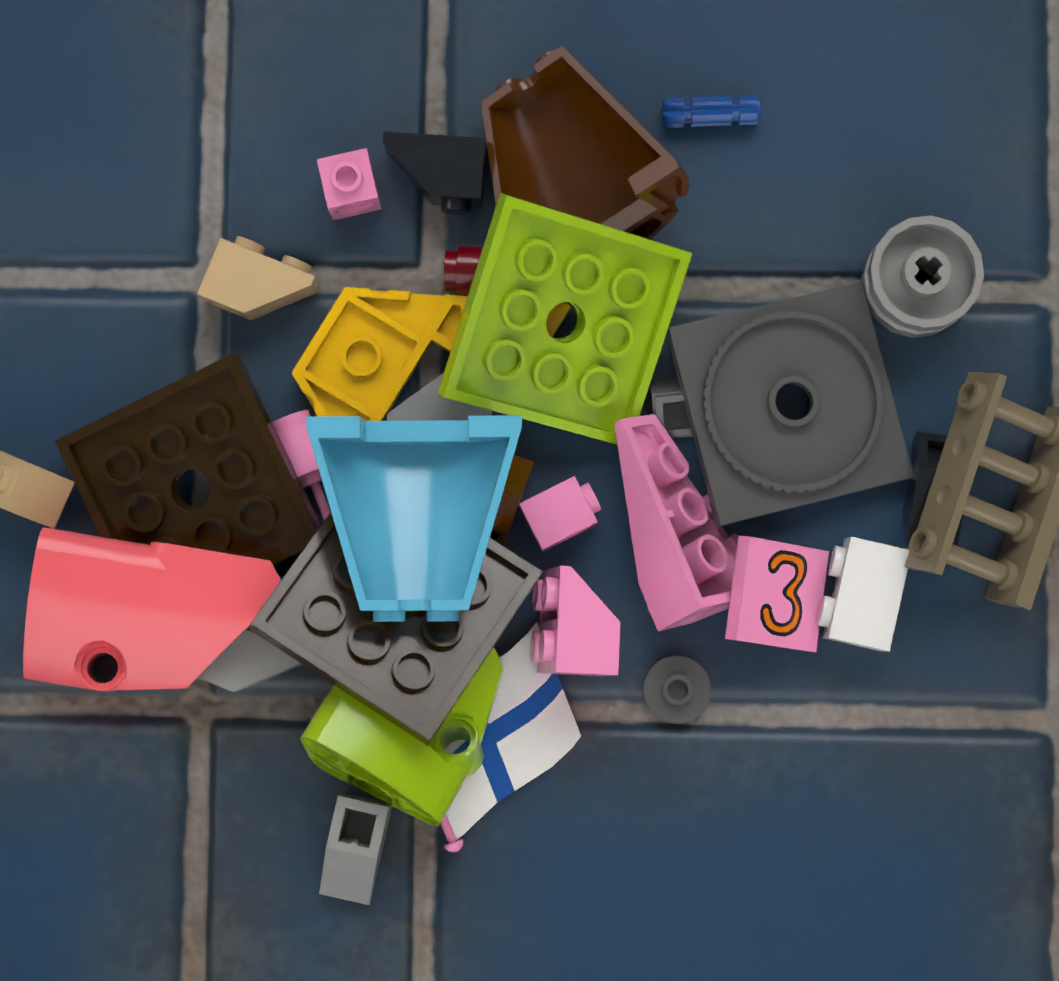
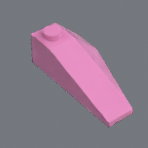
(678, 550)

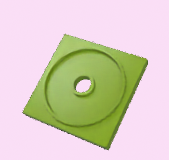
(623, 307)

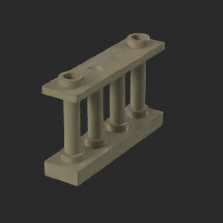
(1036, 512)

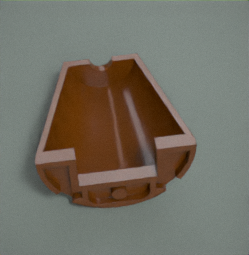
(579, 149)

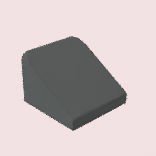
(669, 407)

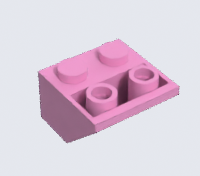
(575, 627)

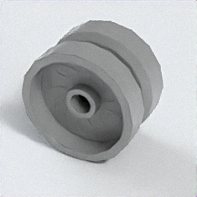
(947, 260)

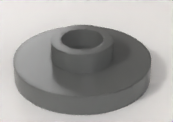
(677, 689)

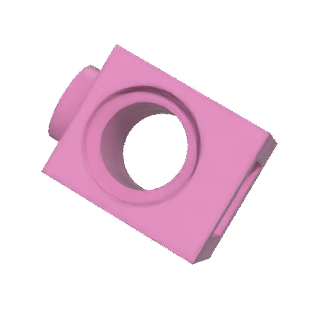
(349, 184)
(560, 512)

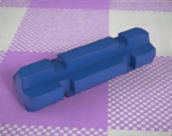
(711, 111)

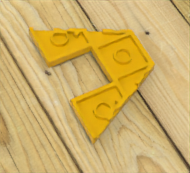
(374, 346)

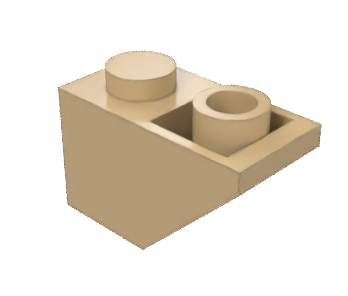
(252, 283)
(32, 490)

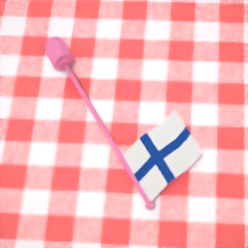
(530, 714)

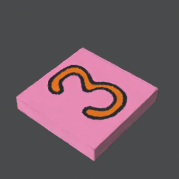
(776, 594)

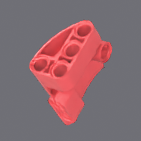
(149, 606)

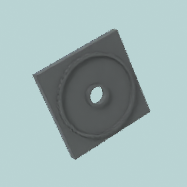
(752, 453)

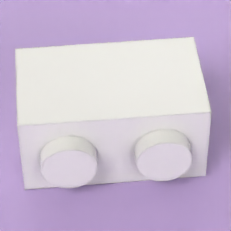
(864, 594)

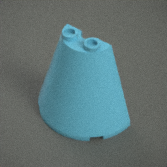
(414, 505)

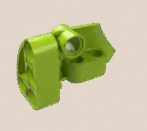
(392, 764)

